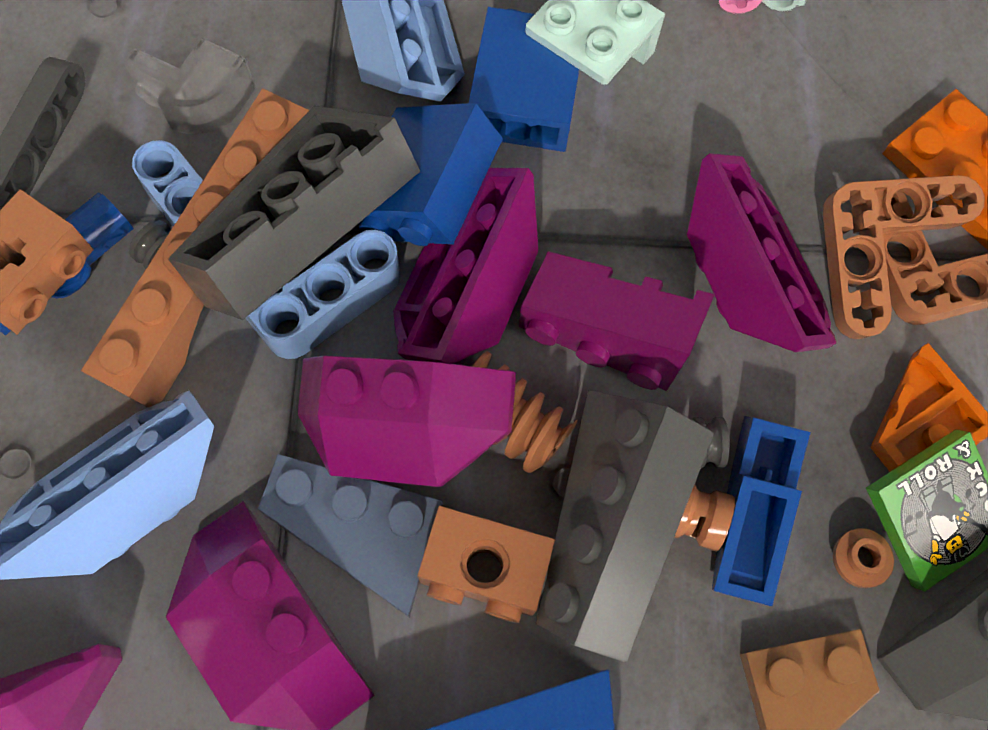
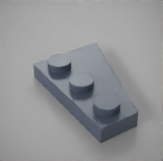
(355, 523)

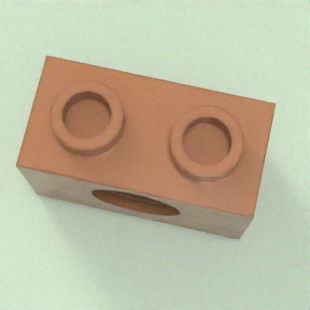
(460, 537)

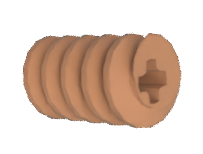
(531, 429)

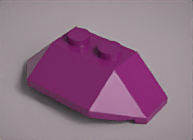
(754, 260)
(468, 289)
(403, 416)
(260, 632)
(58, 691)

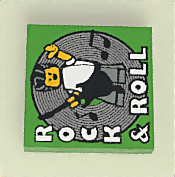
(935, 509)

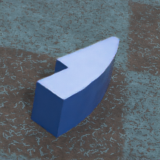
(764, 511)

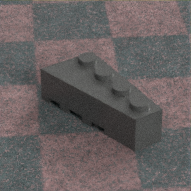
(294, 207)
(618, 519)

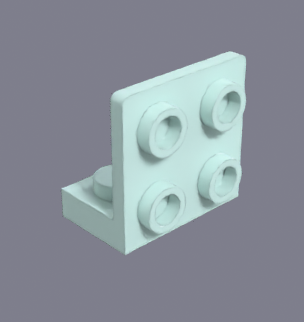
(597, 33)

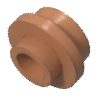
(851, 569)

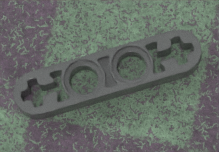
(38, 125)

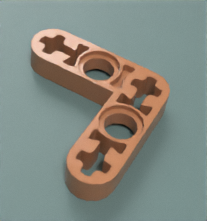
(879, 218)
(925, 276)

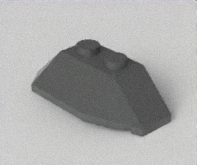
(946, 656)

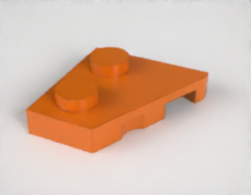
(926, 409)

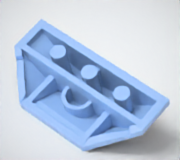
(404, 46)
(108, 493)

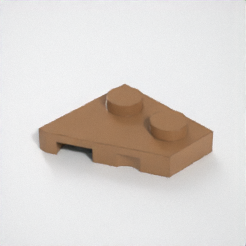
(810, 682)

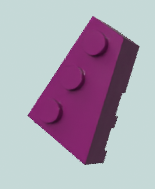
(613, 320)

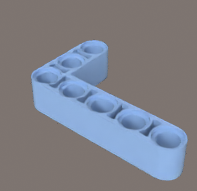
(299, 297)

